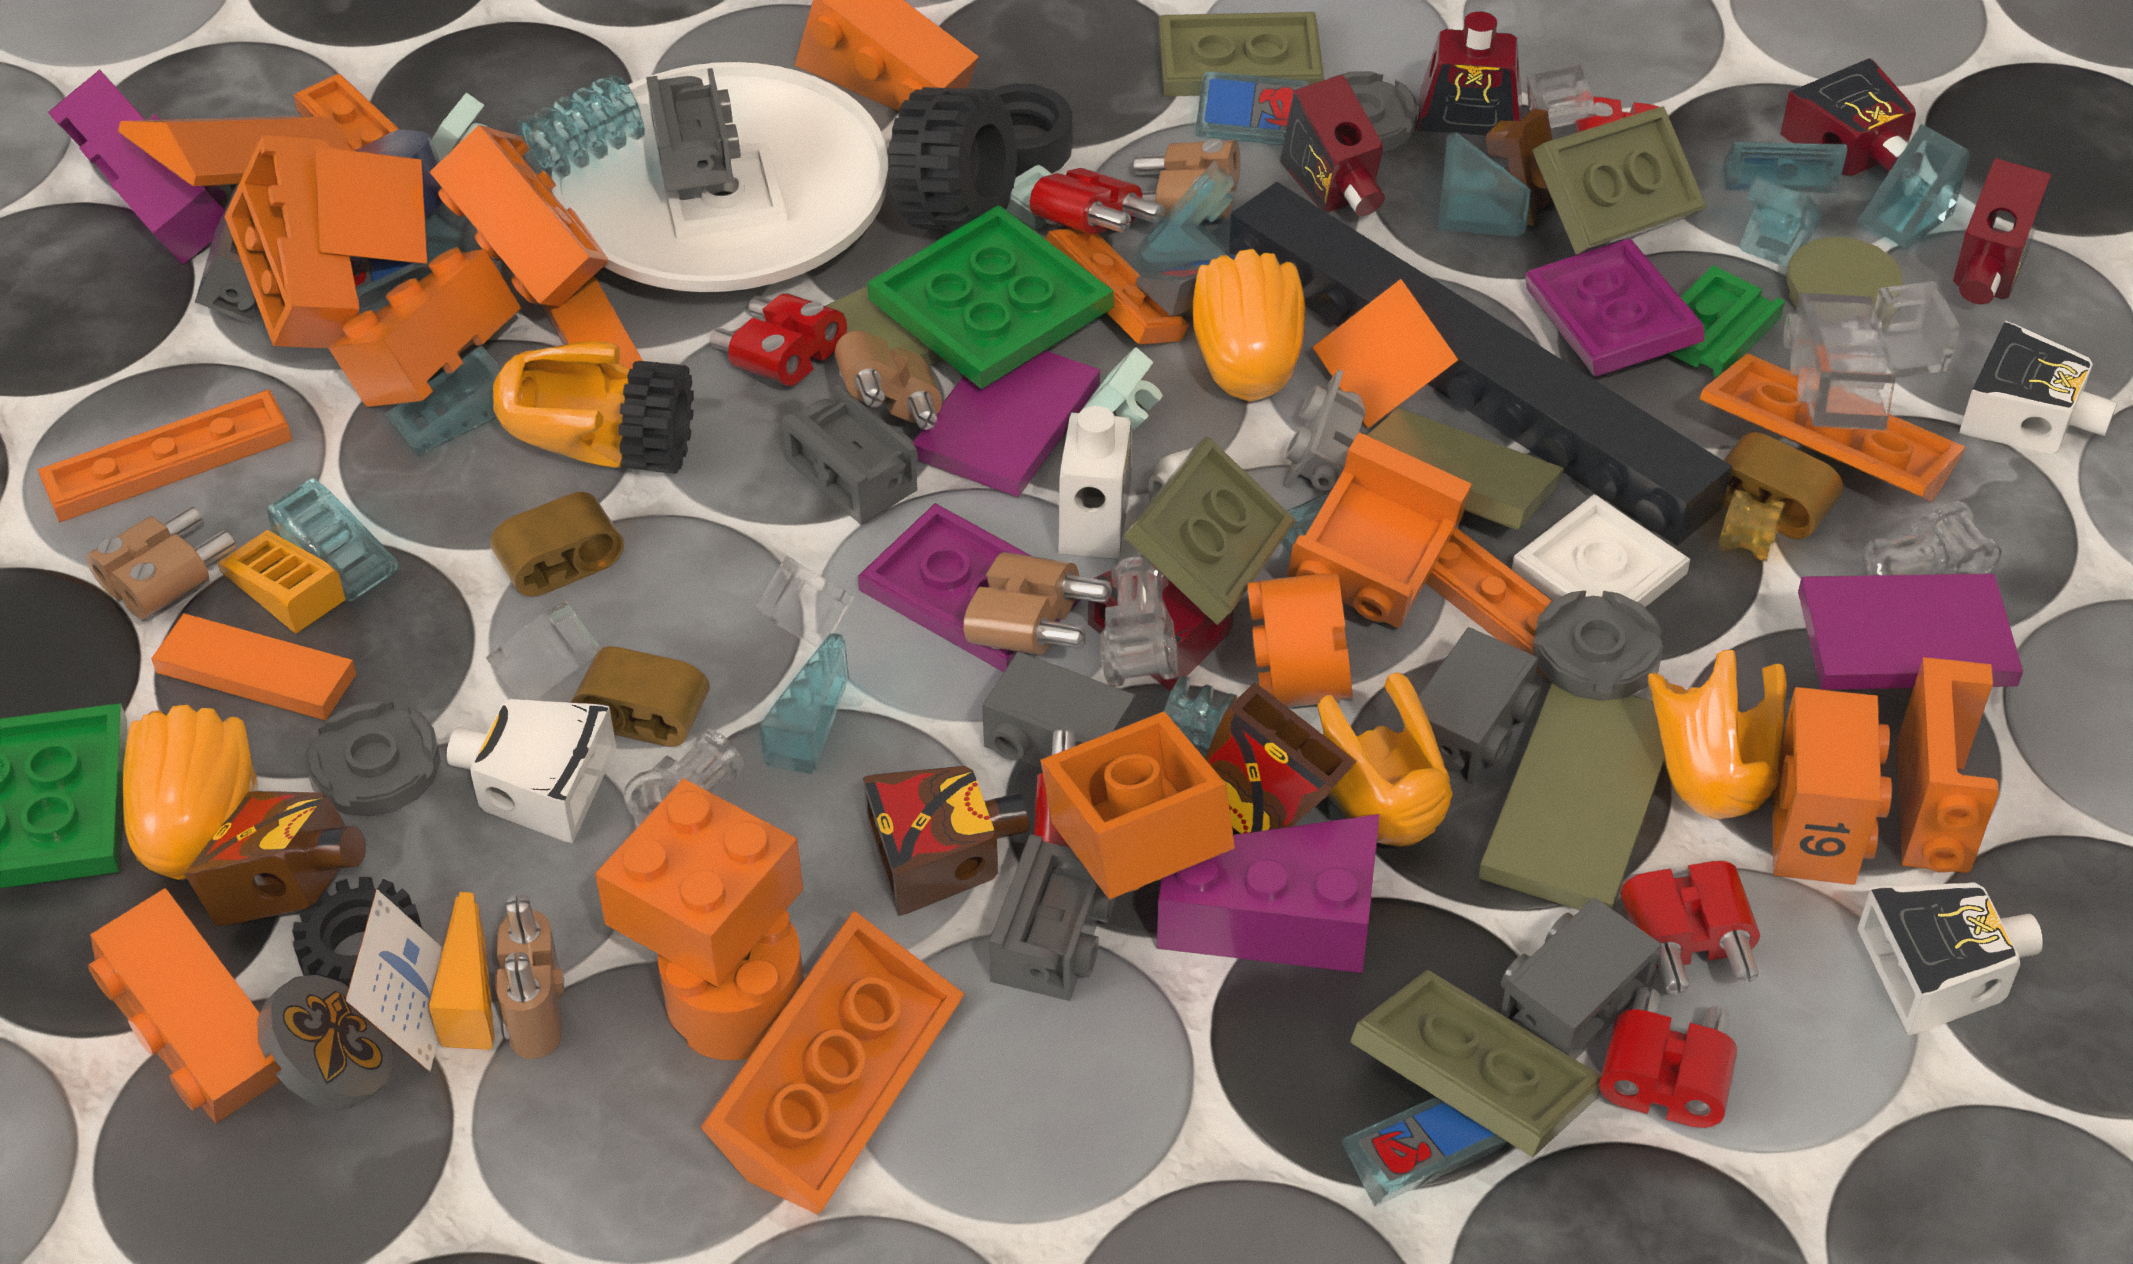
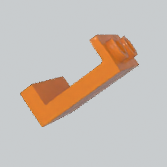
(1382, 529)
(1939, 807)

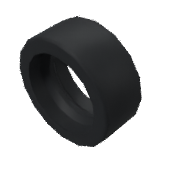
(1044, 109)

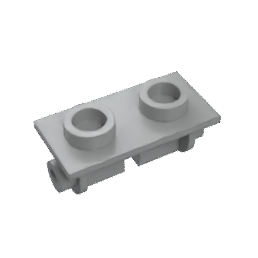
(1323, 443)

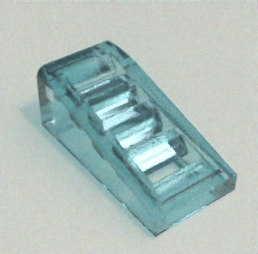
(471, 379)
(312, 509)
(803, 715)

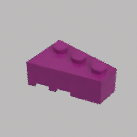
(171, 208)
(1278, 897)

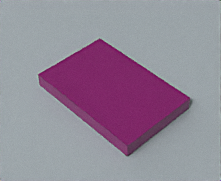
(1614, 307)
(1009, 426)
(934, 575)
(1882, 626)

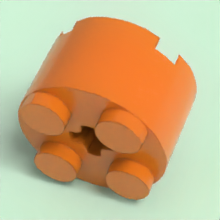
(1301, 638)
(738, 1014)

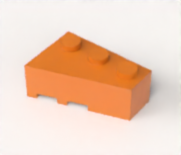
(881, 50)
(518, 216)
(276, 233)
(424, 328)
(183, 1005)

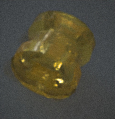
(1751, 525)

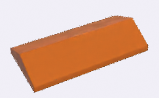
(220, 148)
(1899, 455)
(831, 1065)

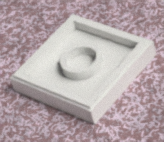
(1600, 552)

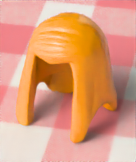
(1249, 322)
(565, 400)
(1714, 754)
(1394, 771)
(182, 784)

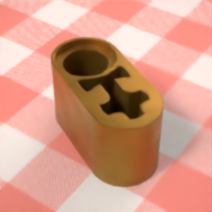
(1783, 473)
(556, 544)
(646, 694)

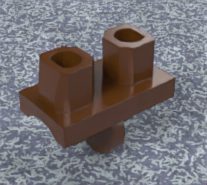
(1515, 143)

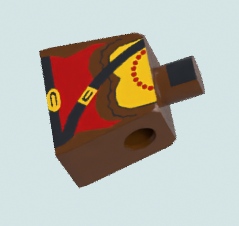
(1272, 763)
(937, 832)
(273, 856)

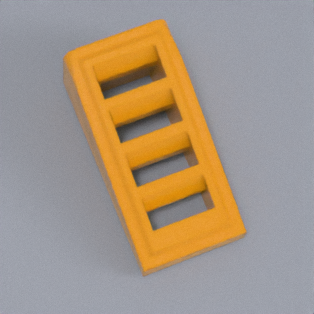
(294, 607)
(461, 989)

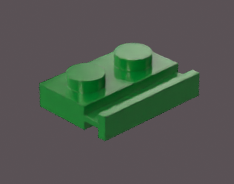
(1732, 319)

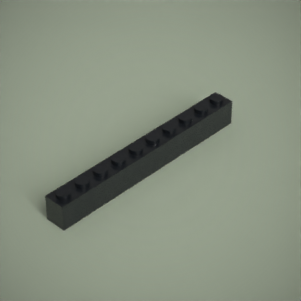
(1499, 372)

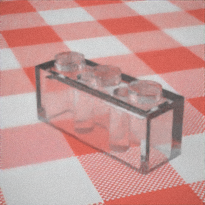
(1840, 361)

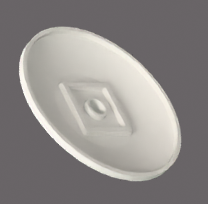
(798, 197)

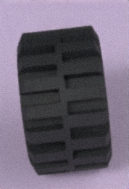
(951, 156)

